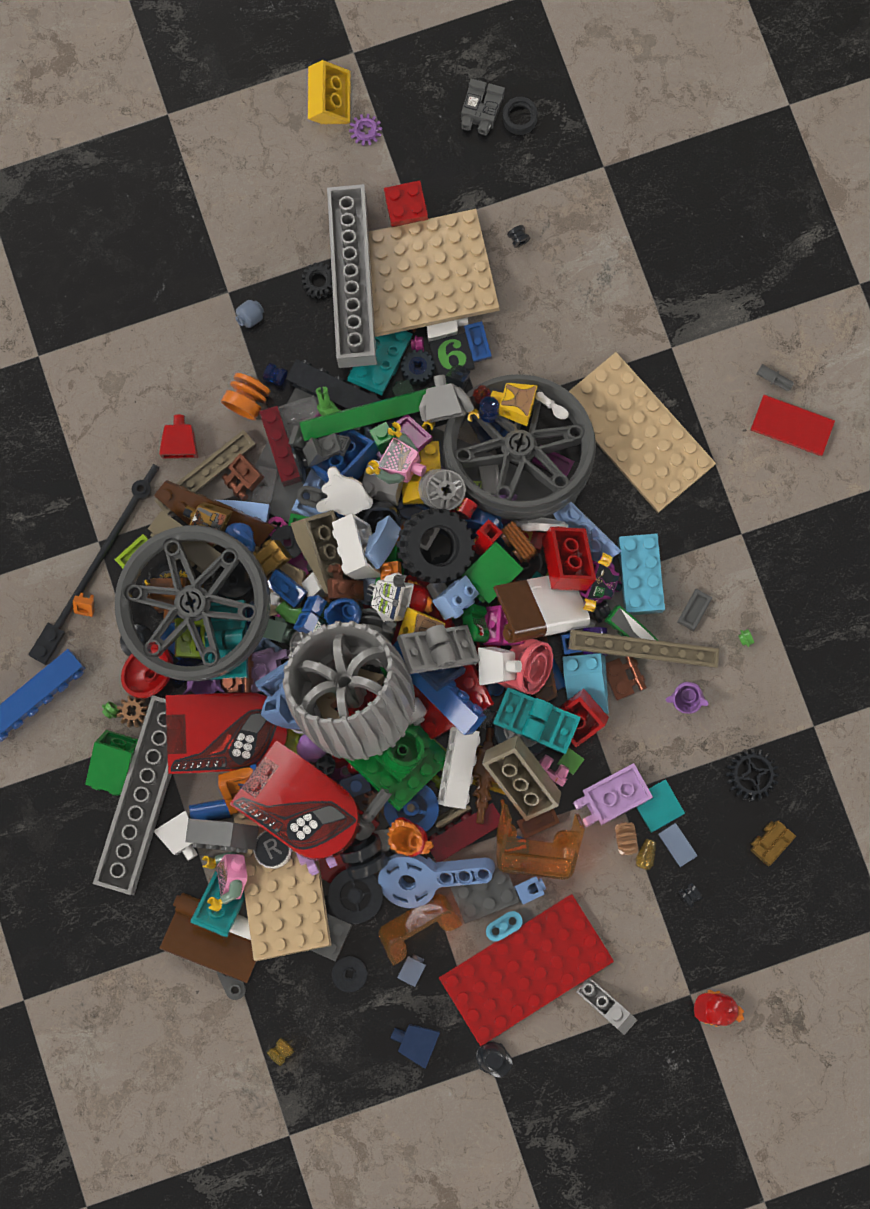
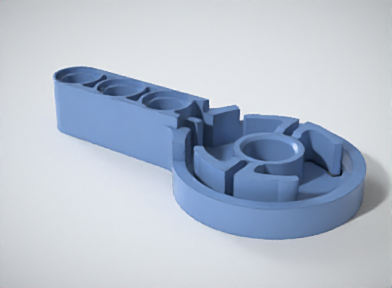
(429, 877)

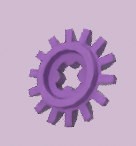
(369, 123)

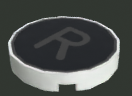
(271, 852)

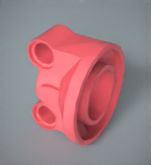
(536, 666)

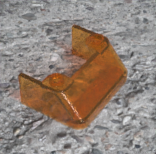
(538, 857)

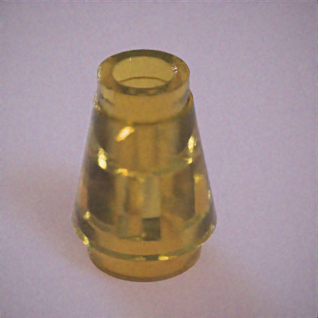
(646, 855)

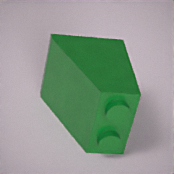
(492, 569)
(110, 762)

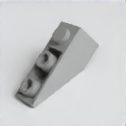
(606, 1005)

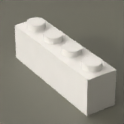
(458, 769)

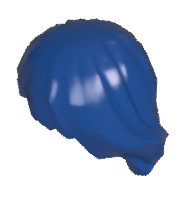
(242, 533)
(343, 610)

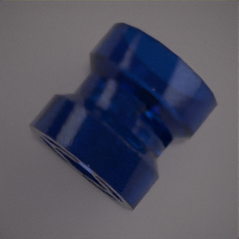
(275, 375)
(490, 405)

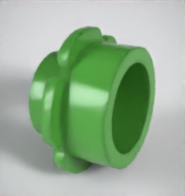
(746, 638)
(110, 710)

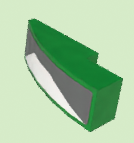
(627, 624)

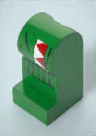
(475, 619)

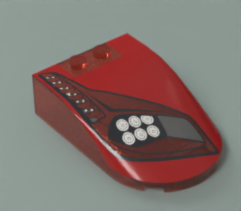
(218, 732)
(299, 805)

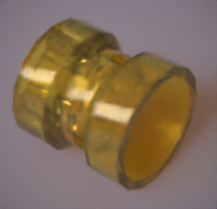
(280, 1052)

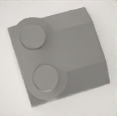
(380, 490)

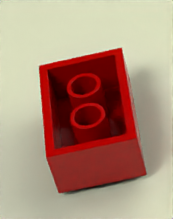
(568, 558)

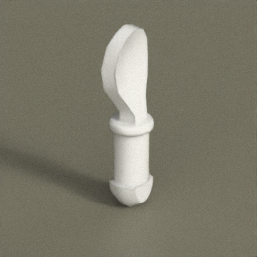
(558, 411)

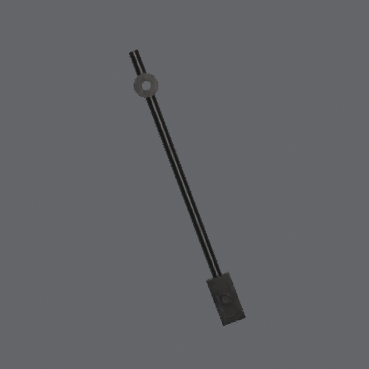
(52, 634)

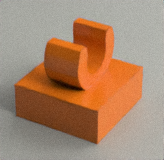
(390, 568)
(84, 605)

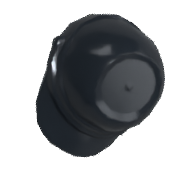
(494, 1059)

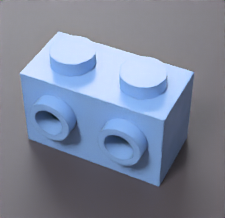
(456, 597)

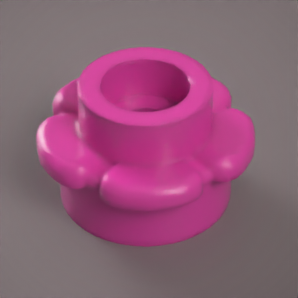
(417, 343)

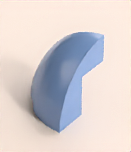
(277, 711)

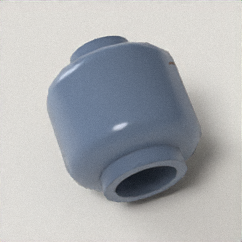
(249, 313)

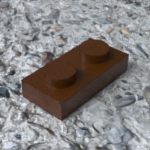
(538, 823)

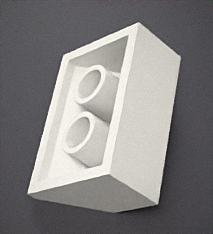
(352, 540)

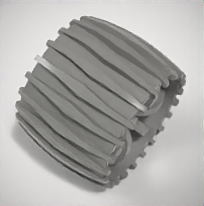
(330, 663)

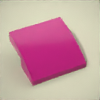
(496, 622)

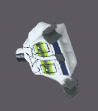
(391, 599)

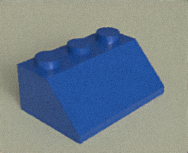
(354, 462)

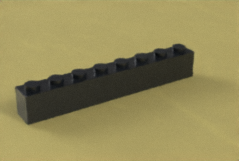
(343, 395)

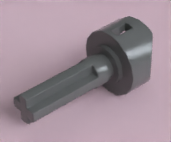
(366, 826)

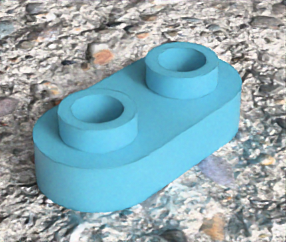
(503, 925)

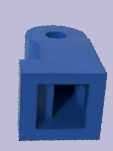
(564, 638)

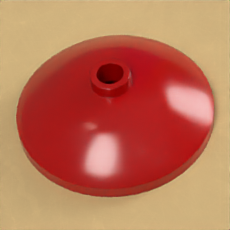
(140, 680)

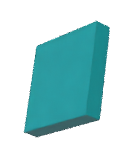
(661, 808)

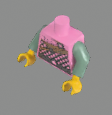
(399, 460)
(231, 877)

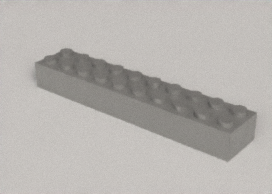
(351, 276)
(137, 806)

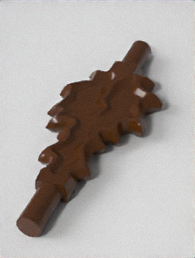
(483, 777)

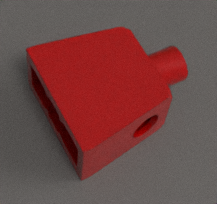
(178, 440)

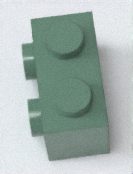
(279, 630)

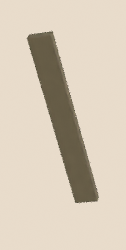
(643, 648)

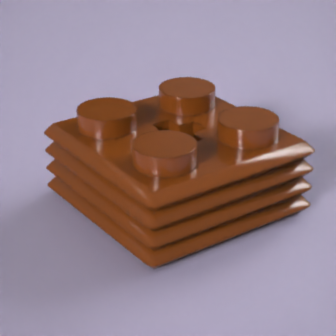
(522, 546)

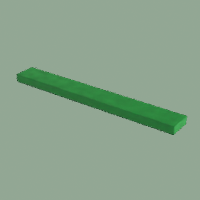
(362, 415)

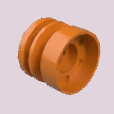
(247, 394)

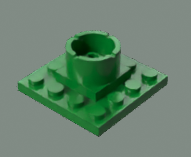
(404, 767)

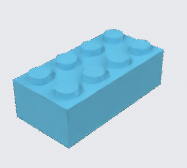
(641, 574)

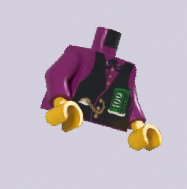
(605, 583)

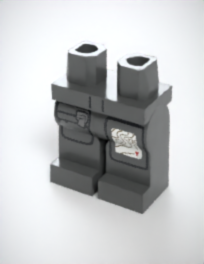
(481, 113)

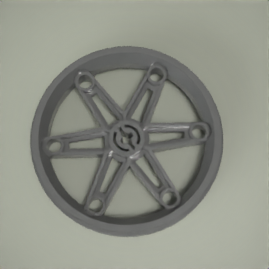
(561, 495)
(183, 598)

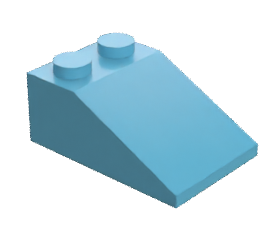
(587, 673)

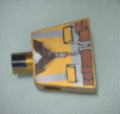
(209, 516)

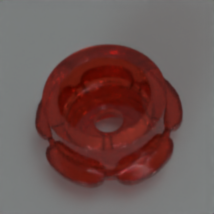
(481, 389)

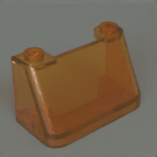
(414, 920)

